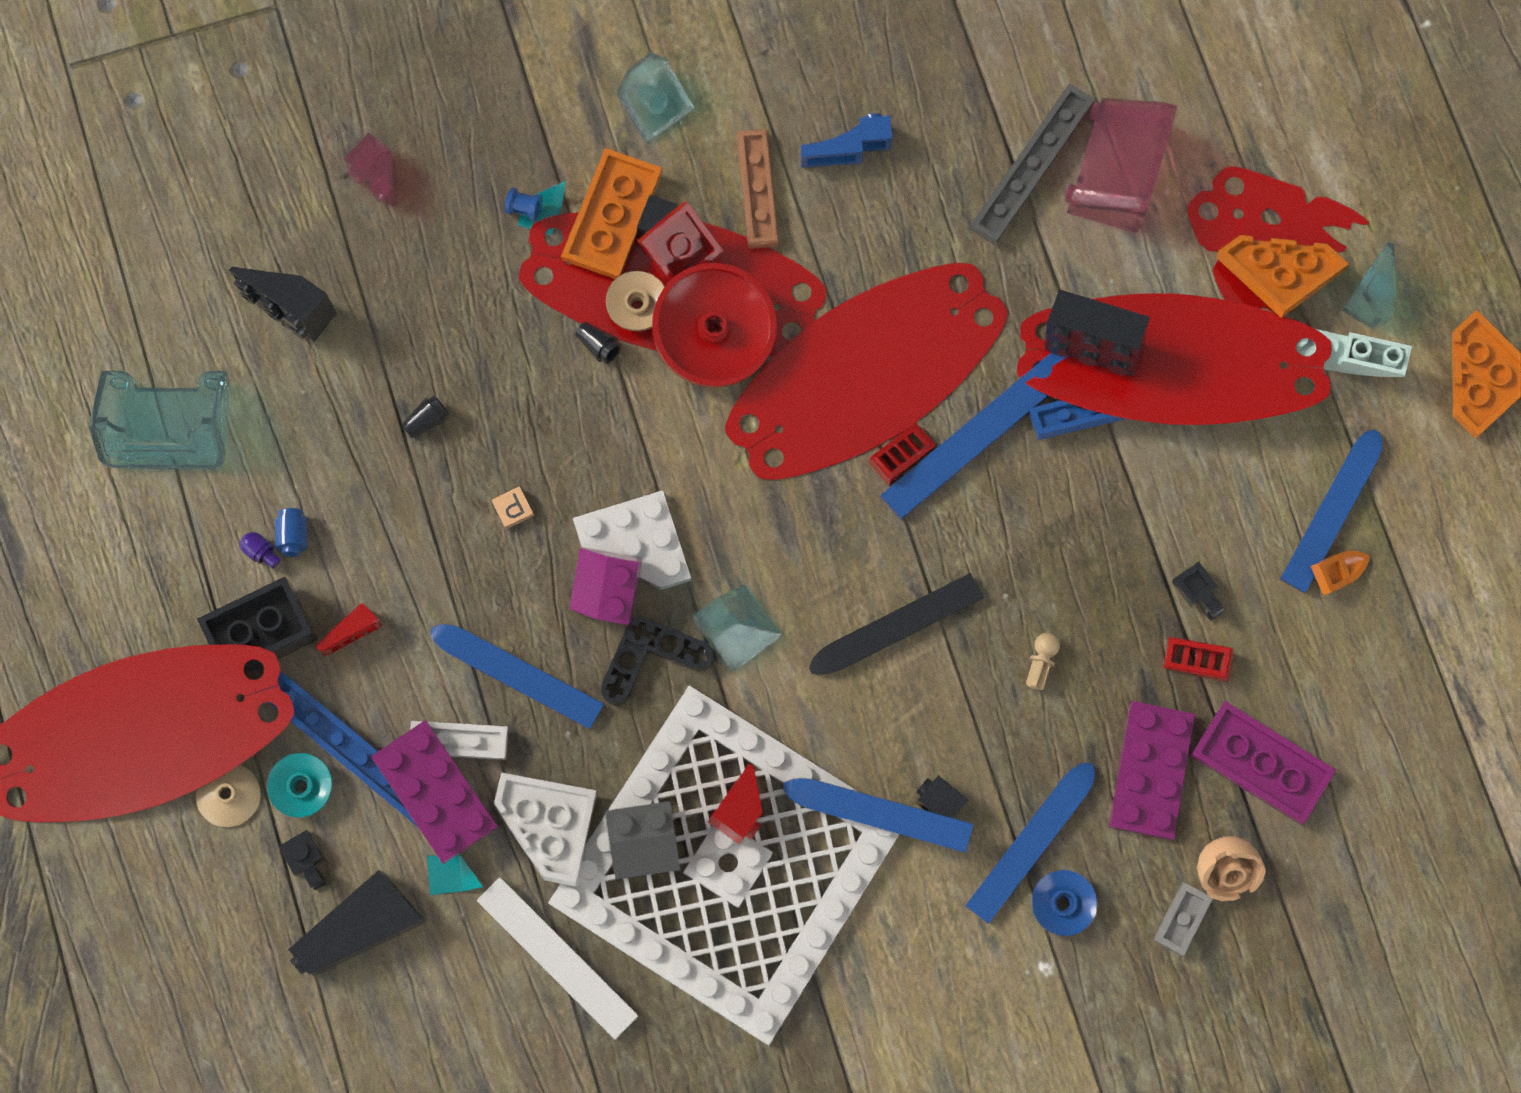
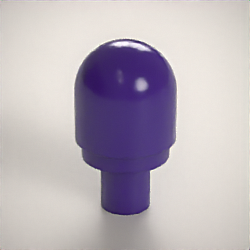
(258, 549)

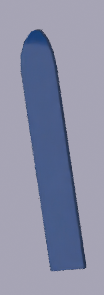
(1333, 510)
(517, 674)
(879, 813)
(1032, 842)

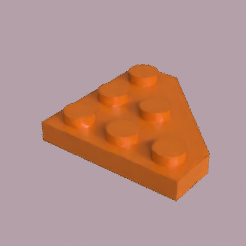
(1281, 270)
(1483, 374)

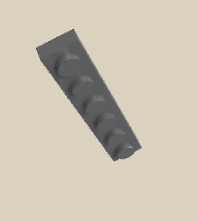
(1032, 164)

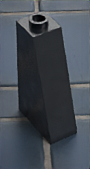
(359, 923)

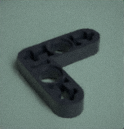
(641, 648)

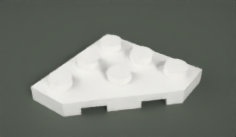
(639, 530)
(548, 823)

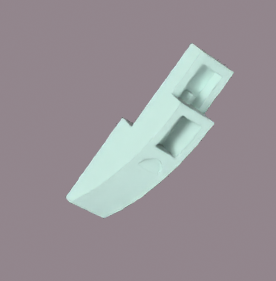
(1361, 355)

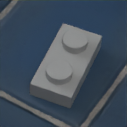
(1182, 919)

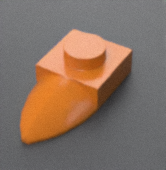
(1339, 570)

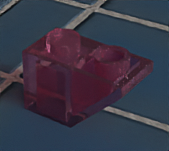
(374, 166)

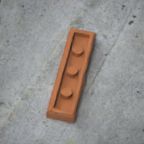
(757, 188)

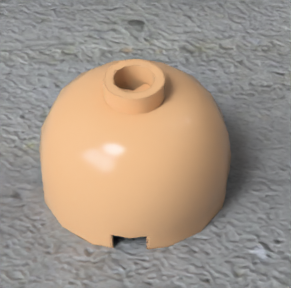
(1229, 868)

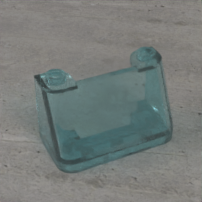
(160, 425)

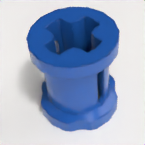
(523, 204)

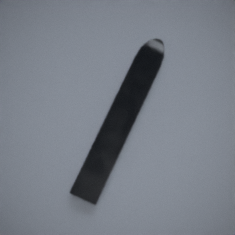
(896, 626)

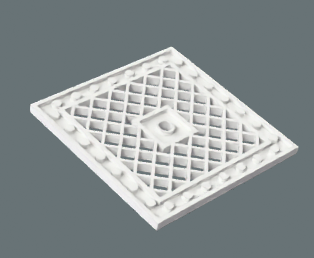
(756, 1016)

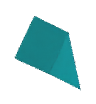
(550, 207)
(450, 877)

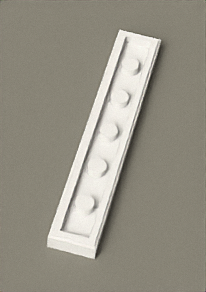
(557, 958)

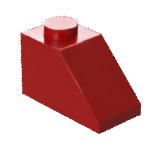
(739, 809)

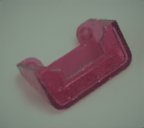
(1121, 161)

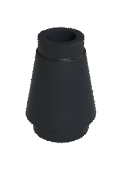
(599, 342)
(425, 417)

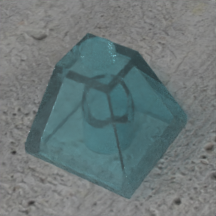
(653, 96)
(1376, 291)
(736, 627)

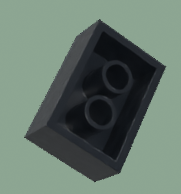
(1096, 333)
(262, 619)

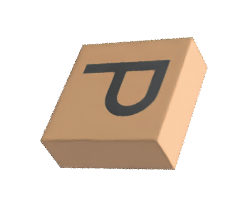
(512, 507)

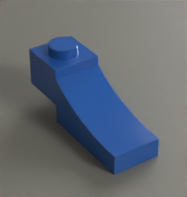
(870, 134)

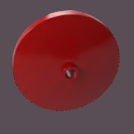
(719, 297)

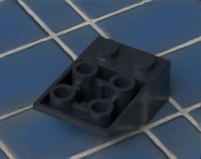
(287, 298)

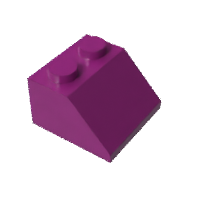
(606, 585)

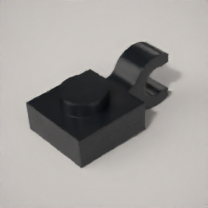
(1196, 587)
(302, 856)

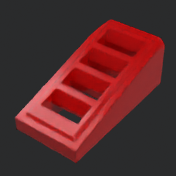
(882, 467)
(351, 628)
(1214, 650)

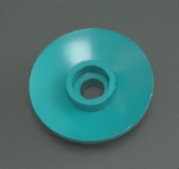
(286, 776)

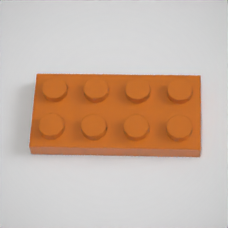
(611, 213)

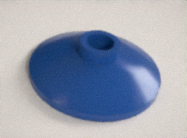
(1080, 898)

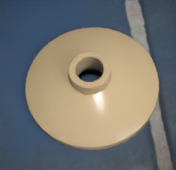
(630, 288)
(238, 807)

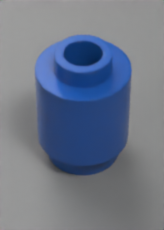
(291, 532)

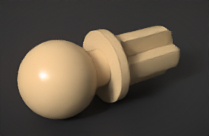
(1046, 646)

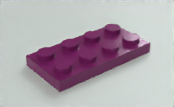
(1263, 763)
(1151, 770)
(434, 792)

